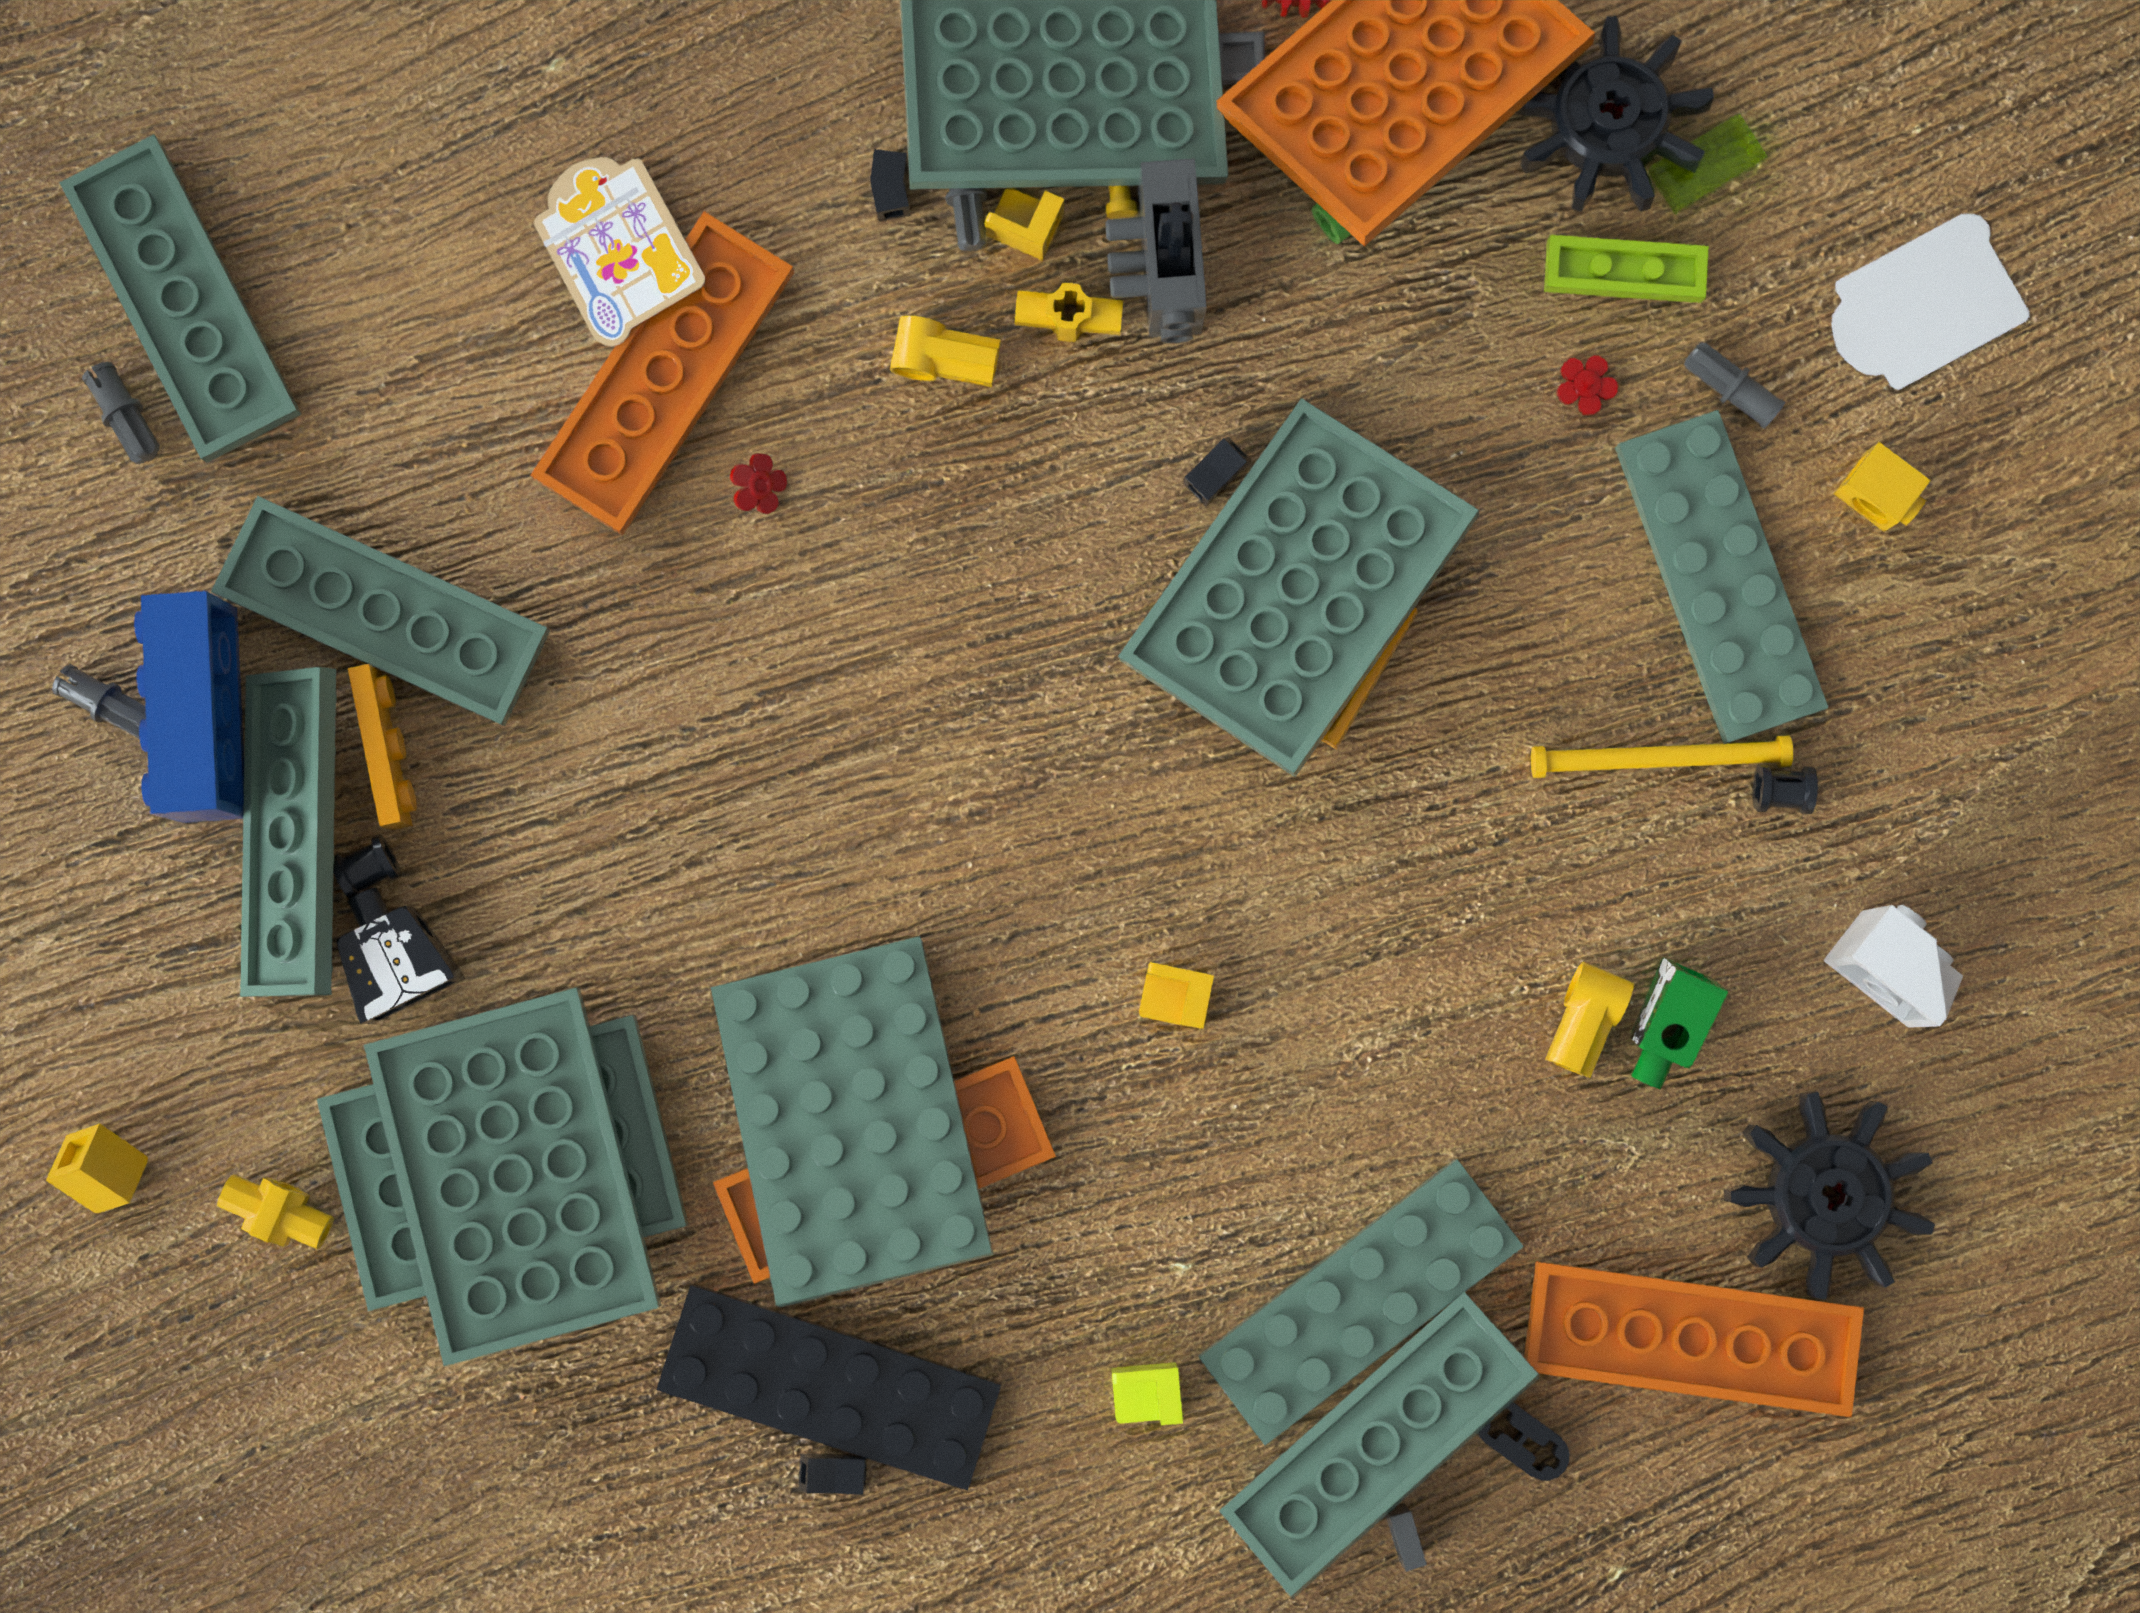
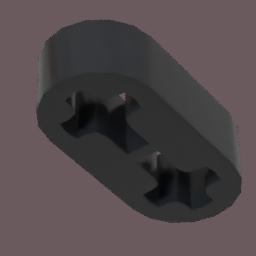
(1519, 1455)

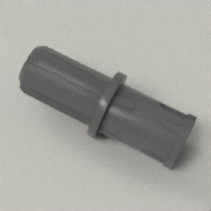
(968, 217)
(1733, 384)
(122, 412)
(101, 700)

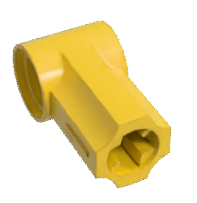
(931, 351)
(1593, 1005)

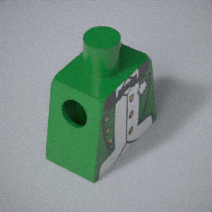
(1679, 998)

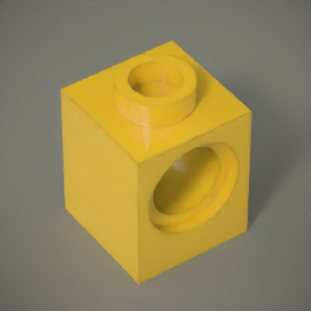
(1883, 488)

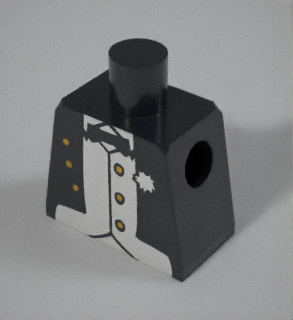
(392, 958)

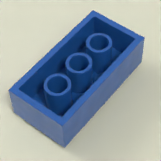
(191, 707)

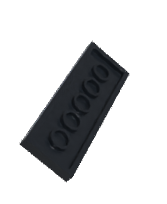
(829, 1386)

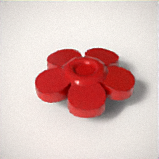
(1586, 384)
(758, 484)

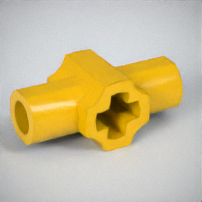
(1046, 311)
(275, 1211)

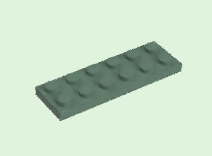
(180, 298)
(1721, 577)
(381, 611)
(288, 833)
(1360, 1301)
(1379, 1444)

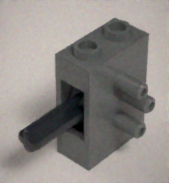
(1169, 251)

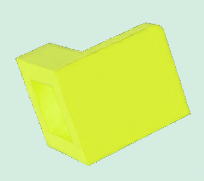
(1147, 1393)

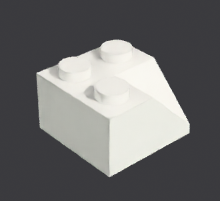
(1898, 965)

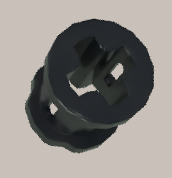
(1785, 789)
(366, 867)

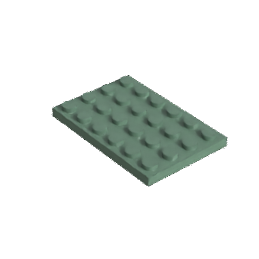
(1060, 91)
(1298, 586)
(850, 1122)
(512, 1176)
(373, 1195)

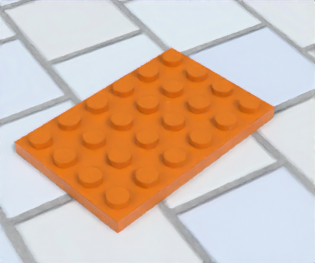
(1395, 94)

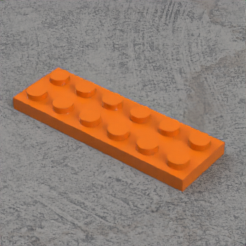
(662, 379)
(1001, 1135)
(1694, 1339)

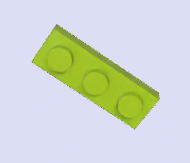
(1626, 268)

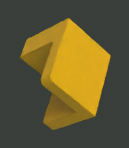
(1026, 221)
(1175, 995)
(97, 1168)

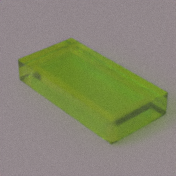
(1728, 154)

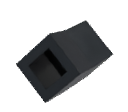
(889, 183)
(1216, 471)
(832, 1473)

